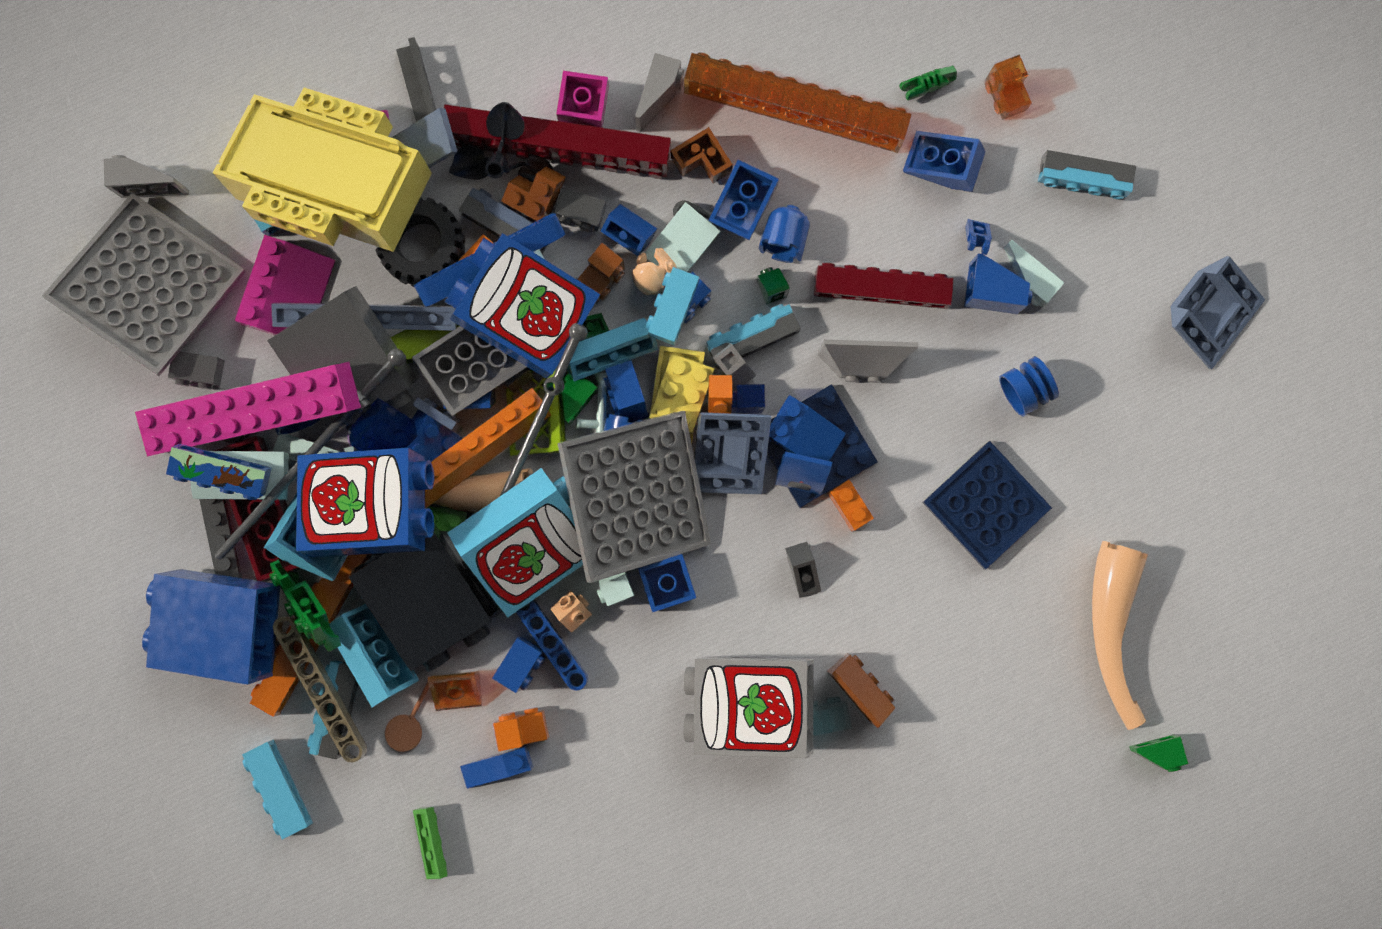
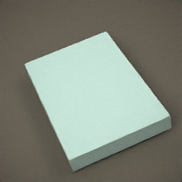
(684, 238)

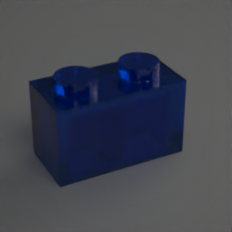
(749, 398)

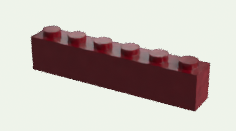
(882, 286)

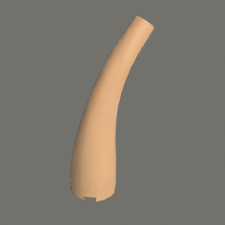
(478, 491)
(1114, 590)

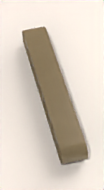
(330, 695)

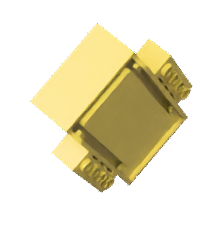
(323, 170)

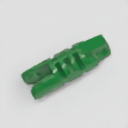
(928, 82)

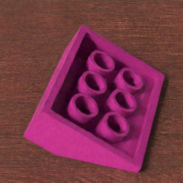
(282, 276)

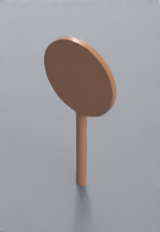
(404, 730)

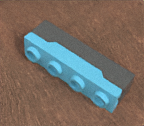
(1086, 174)
(756, 334)
(346, 686)

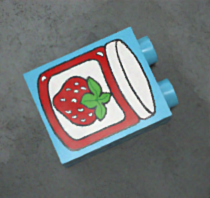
(521, 541)

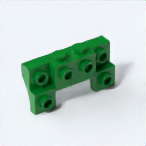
(304, 606)

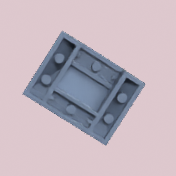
(1215, 309)
(731, 452)

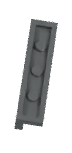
(416, 79)

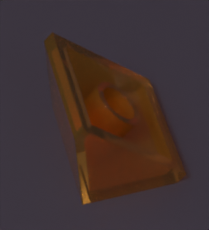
(455, 690)

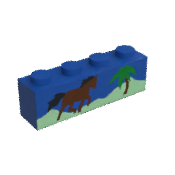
(218, 471)

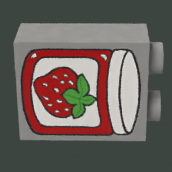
(751, 707)

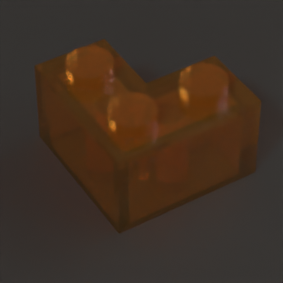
(1007, 87)

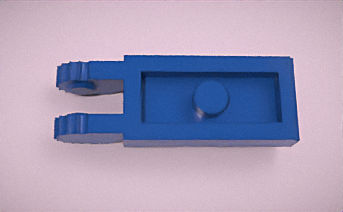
(978, 235)

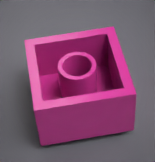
(582, 99)

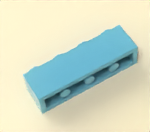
(611, 349)
(277, 789)

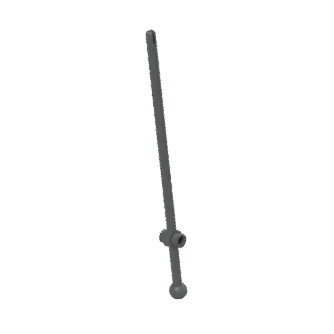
(577, 333)
(395, 358)

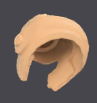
(648, 276)

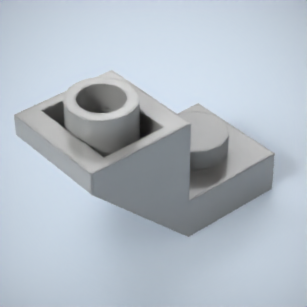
(733, 364)

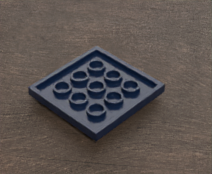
(851, 455)
(987, 505)

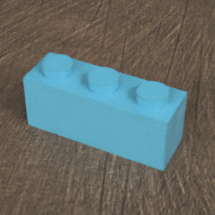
(672, 305)

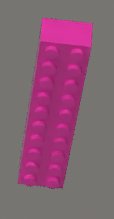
(249, 409)

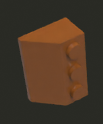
(862, 689)

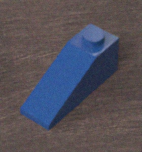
(497, 767)

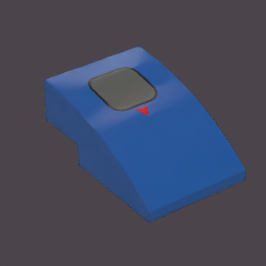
(803, 473)

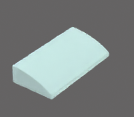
(276, 460)

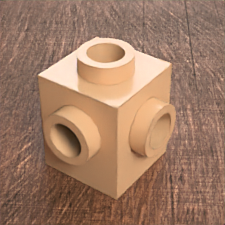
(571, 610)

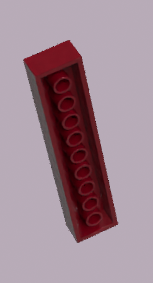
(567, 143)

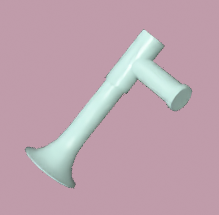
(601, 408)

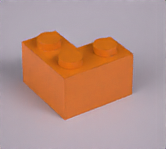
(515, 731)

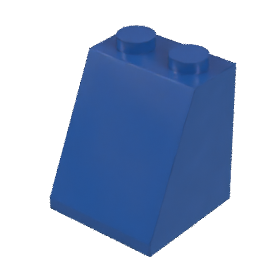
(995, 287)

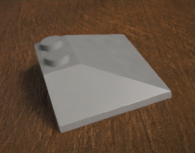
(864, 358)

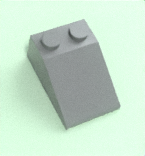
(660, 88)
(128, 176)

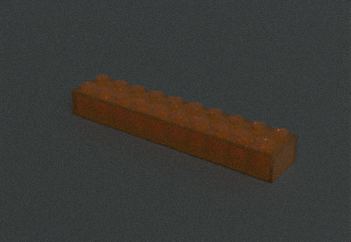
(796, 102)

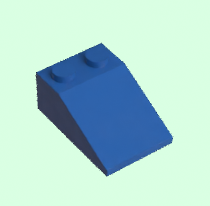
(945, 160)
(744, 200)
(804, 431)

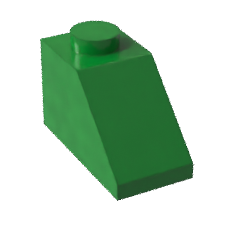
(576, 396)
(1163, 752)

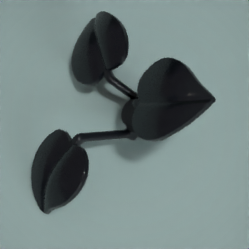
(501, 122)

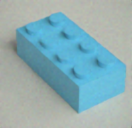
(371, 656)

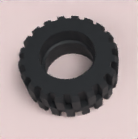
(448, 253)

